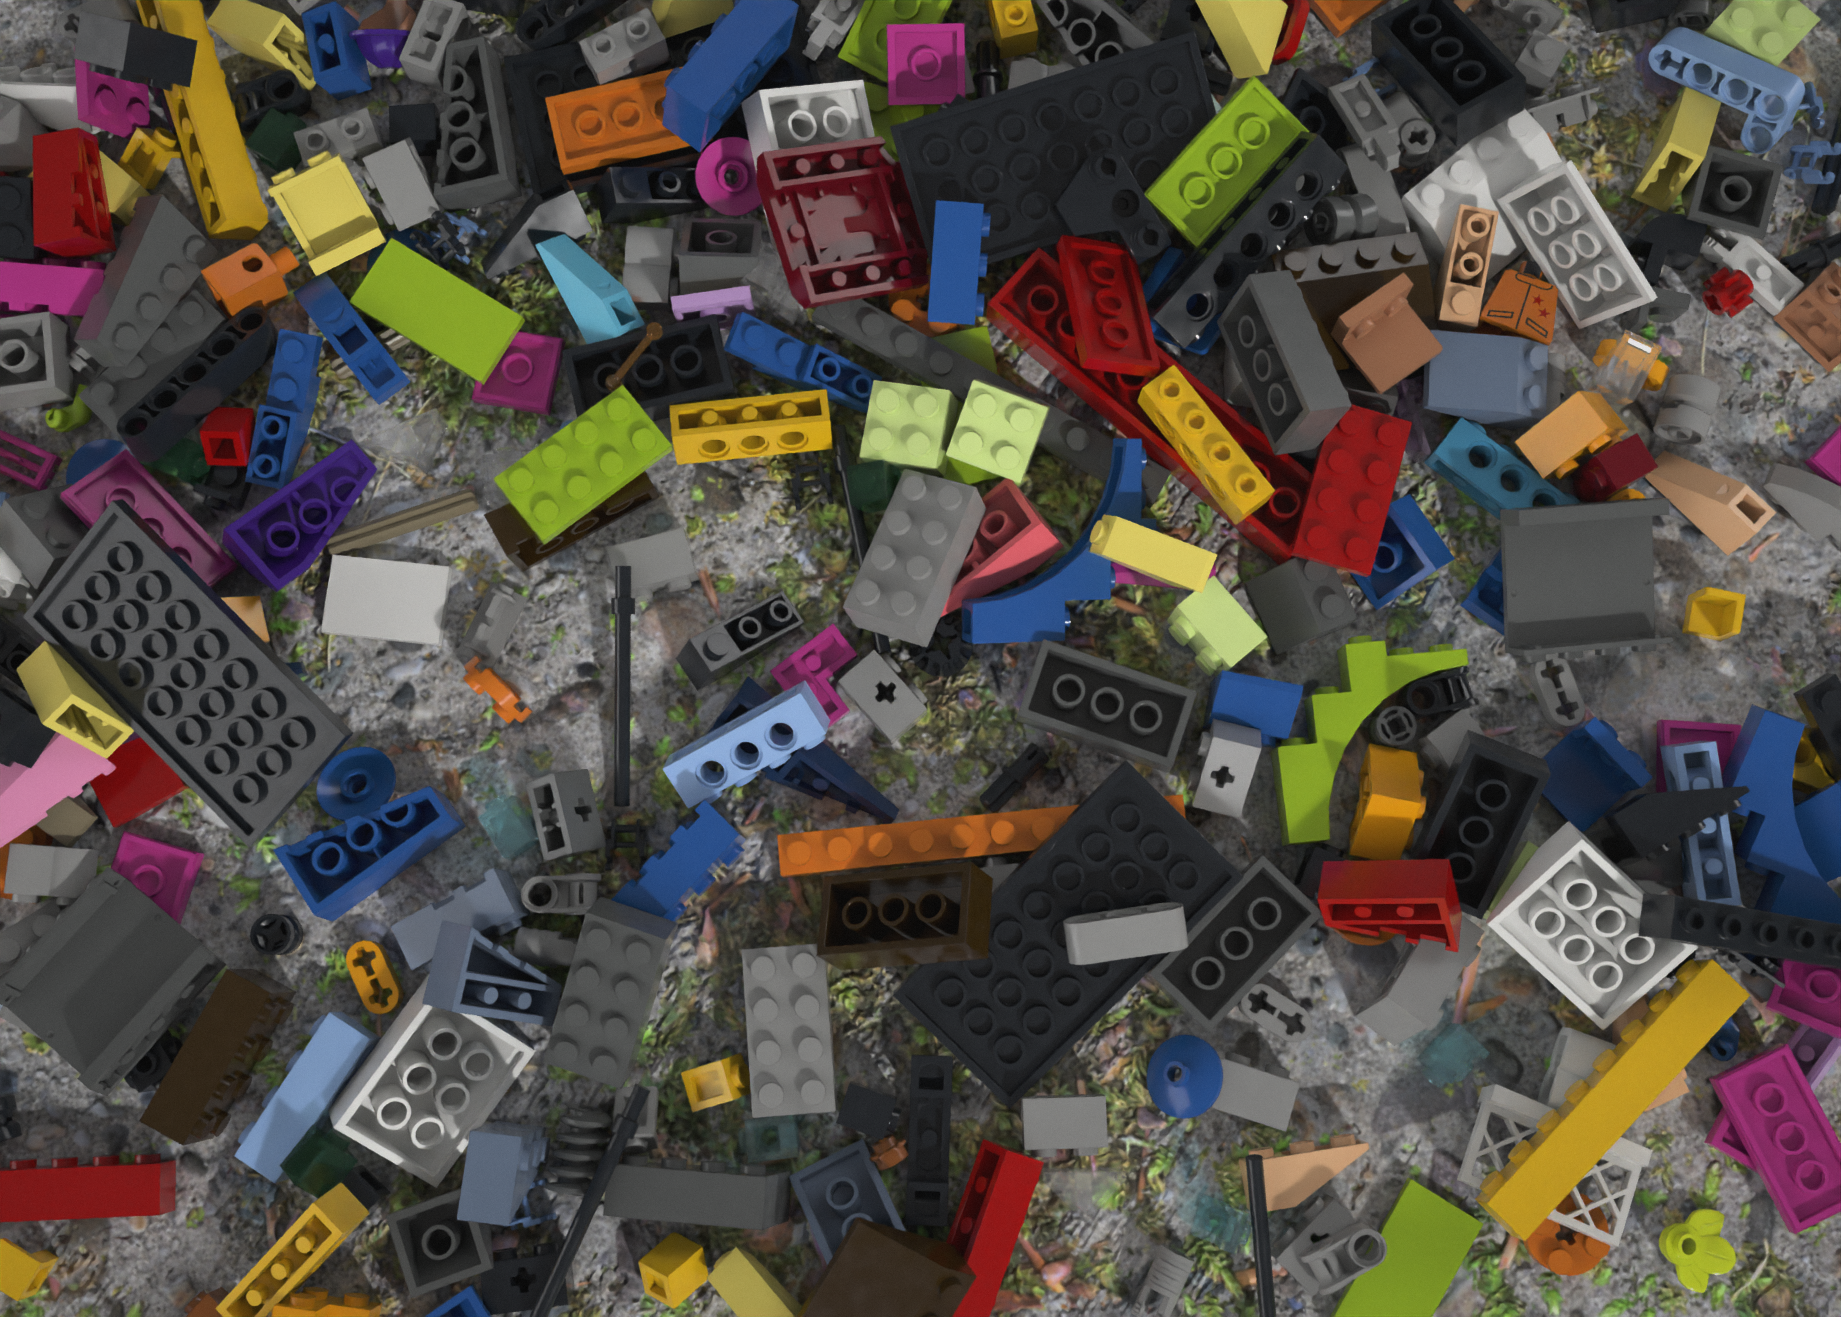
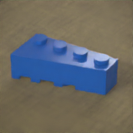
(367, 851)
(686, 867)

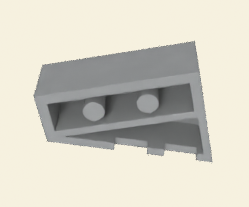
(1419, 985)

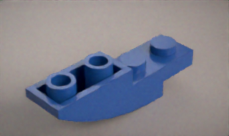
(351, 338)
(799, 363)
(288, 410)

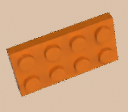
(611, 123)

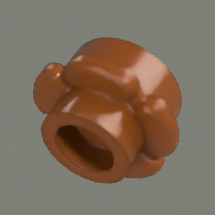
(888, 1152)

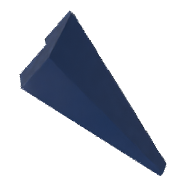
(812, 771)

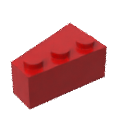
(70, 195)
(1392, 897)

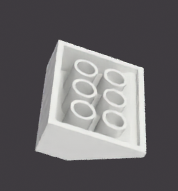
(806, 117)
(1478, 178)
(1576, 245)
(1580, 927)
(429, 1086)

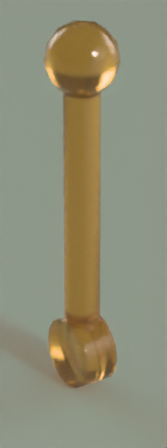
(654, 332)

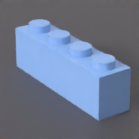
(307, 1093)

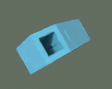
(591, 294)

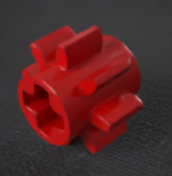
(1727, 292)

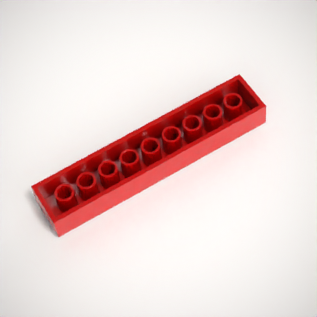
(1037, 318)

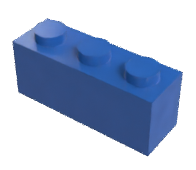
(957, 262)

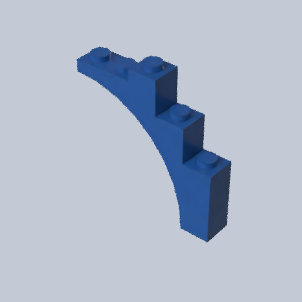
(1038, 606)
(1771, 839)

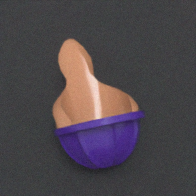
(385, 34)

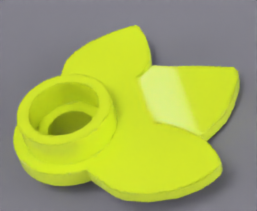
(1702, 1248)

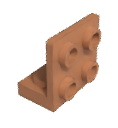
(1815, 317)
(1386, 336)

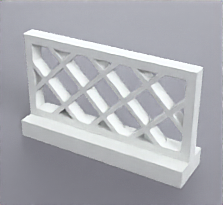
(1526, 1113)

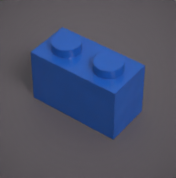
(335, 57)

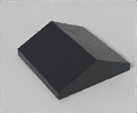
(1311, 106)

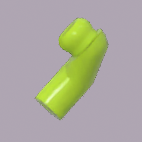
(71, 416)

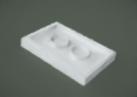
(386, 600)

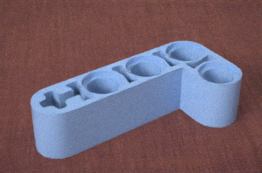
(1684, 59)

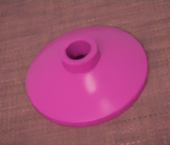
(711, 166)

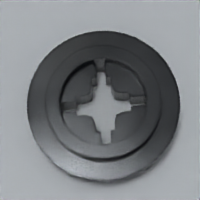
(935, 662)

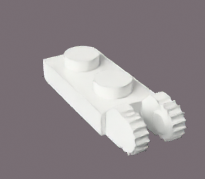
(1771, 280)

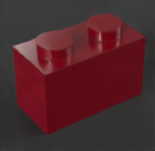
(1613, 470)

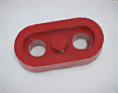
(1291, 30)

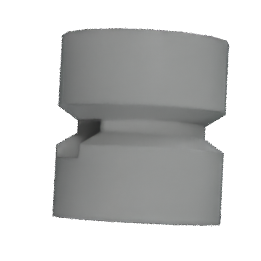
(1687, 408)

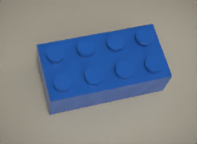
(726, 68)

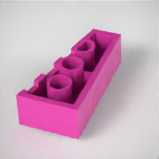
(49, 286)

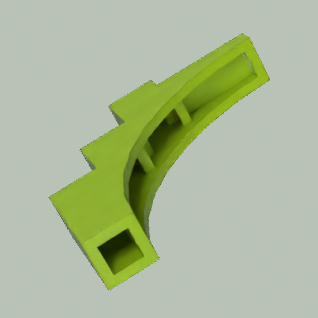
(1307, 771)

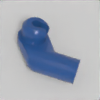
(1725, 1041)

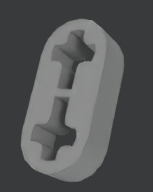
(1565, 687)
(1280, 1004)

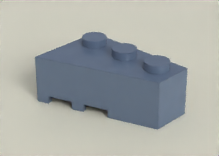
(486, 906)
(486, 980)
(500, 1170)

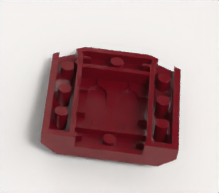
(842, 221)

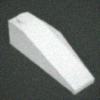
(46, 94)

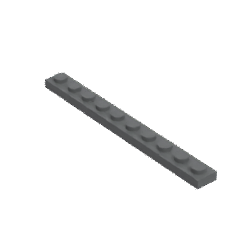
(951, 371)

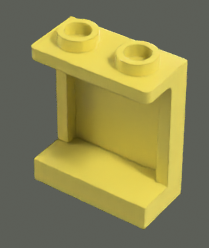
(326, 211)

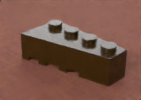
(527, 550)

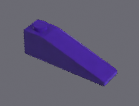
(295, 523)

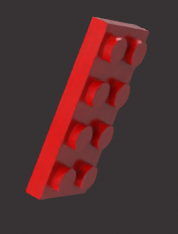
(1107, 307)
(1351, 491)

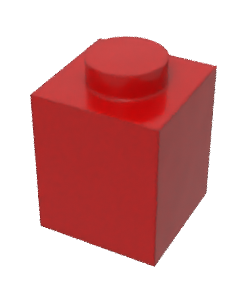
(228, 436)

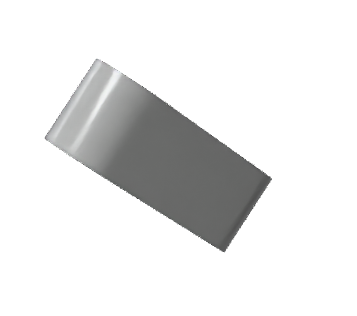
(1367, 177)
(1125, 933)

